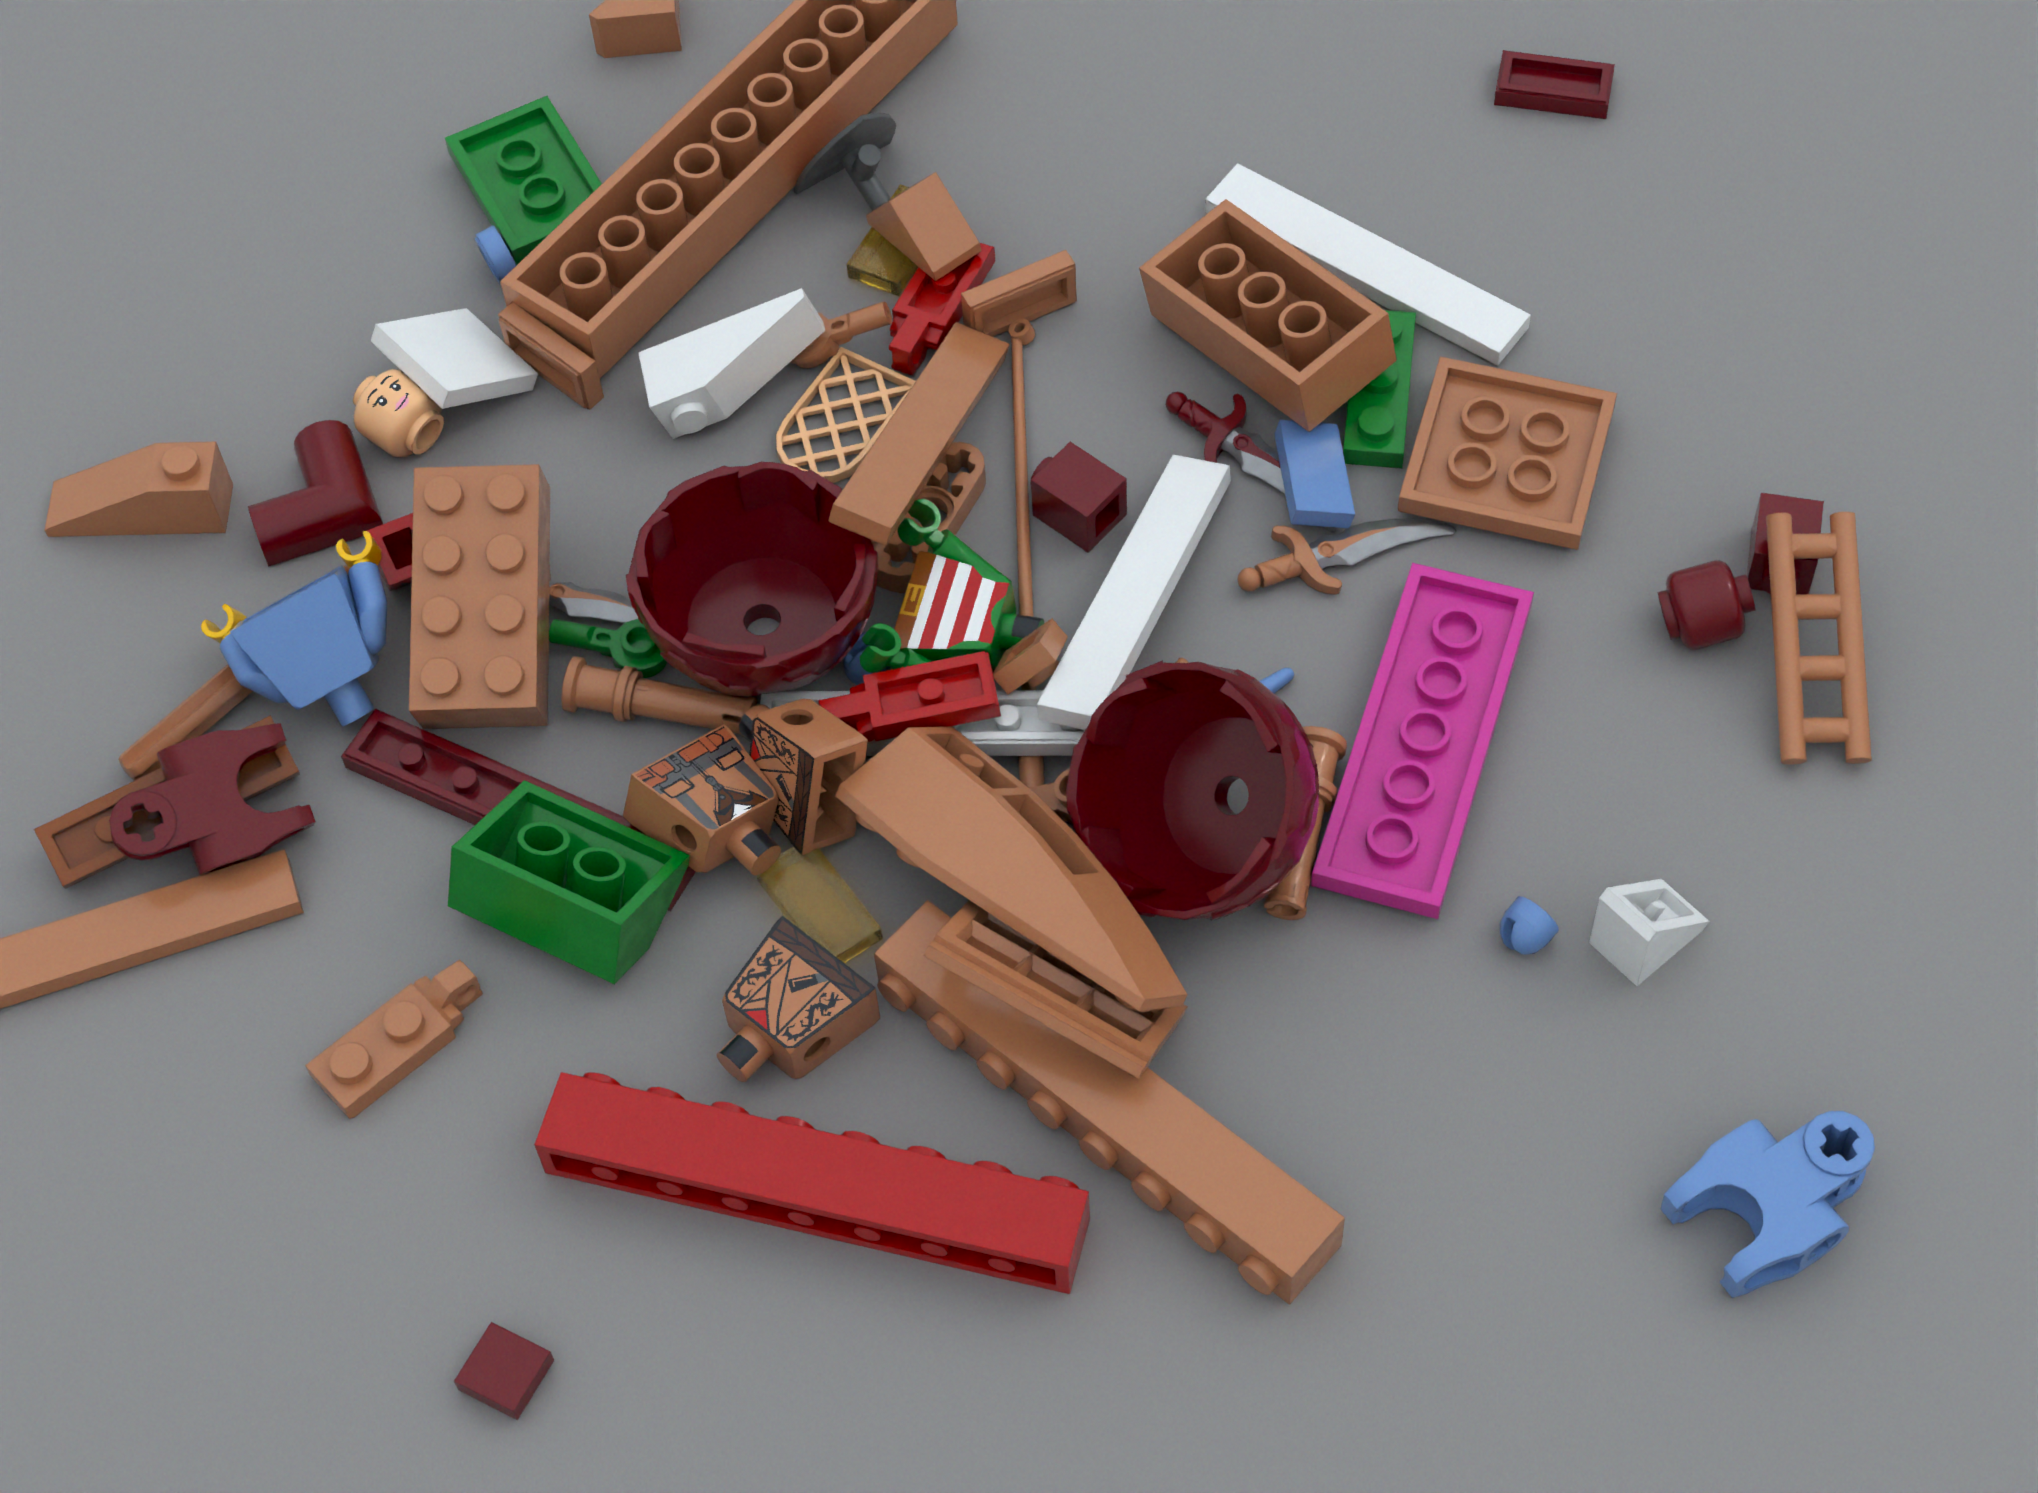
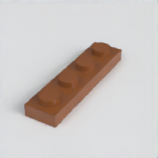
(81, 840)

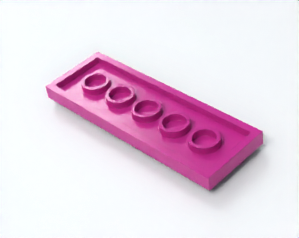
(1423, 741)

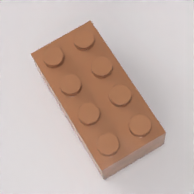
(1268, 314)
(480, 597)

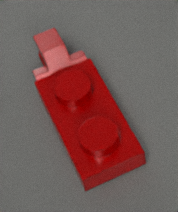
(931, 309)
(919, 696)

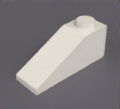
(723, 364)

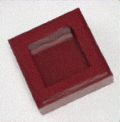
(504, 1370)

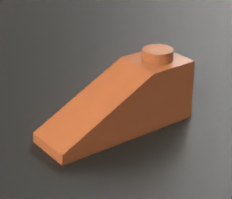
(145, 493)

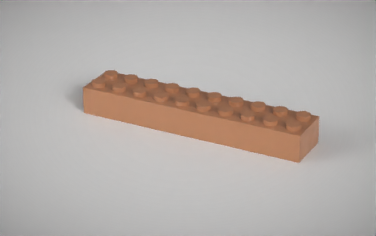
(718, 168)

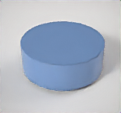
(495, 252)

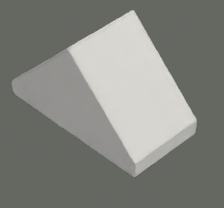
(1643, 926)

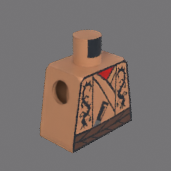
(805, 760)
(793, 1006)

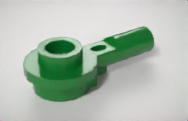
(627, 645)

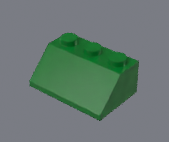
(565, 880)

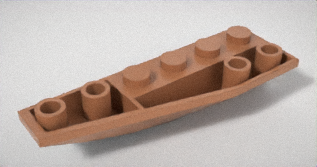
(1011, 856)

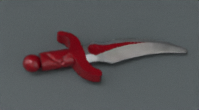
(1227, 435)

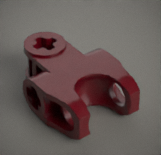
(203, 804)

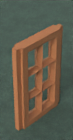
(1050, 990)

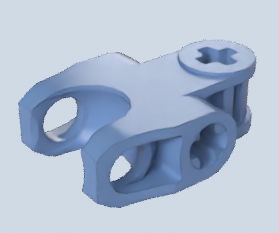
(1780, 1191)

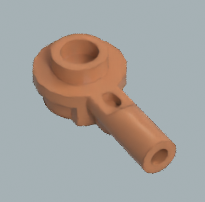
(840, 331)

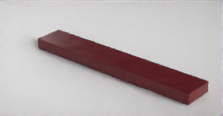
(447, 773)

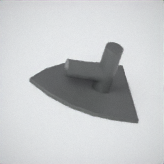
(858, 152)

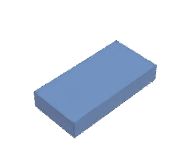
(1314, 475)

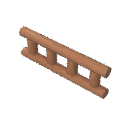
(1790, 666)

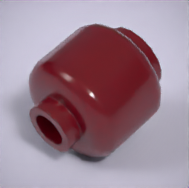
(1705, 604)

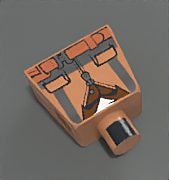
(707, 804)

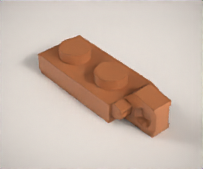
(394, 1039)

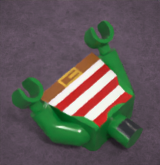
(950, 606)

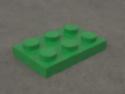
(524, 172)

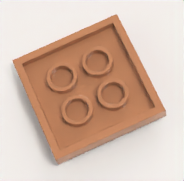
(1507, 452)

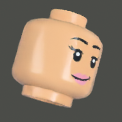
(396, 414)

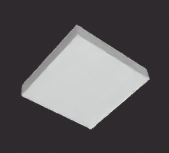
(454, 357)

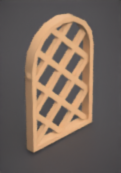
(823, 381)

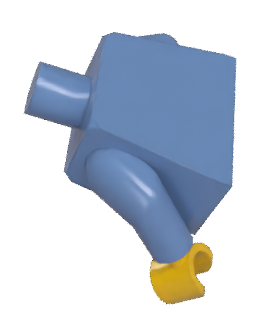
(313, 638)

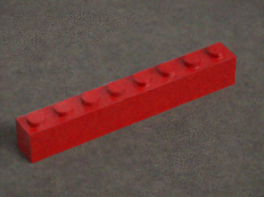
(815, 1180)

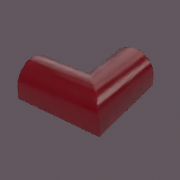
(330, 508)

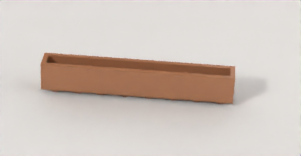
(1137, 1125)

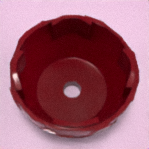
(748, 550)
(1156, 783)

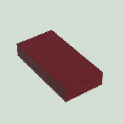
(1554, 84)

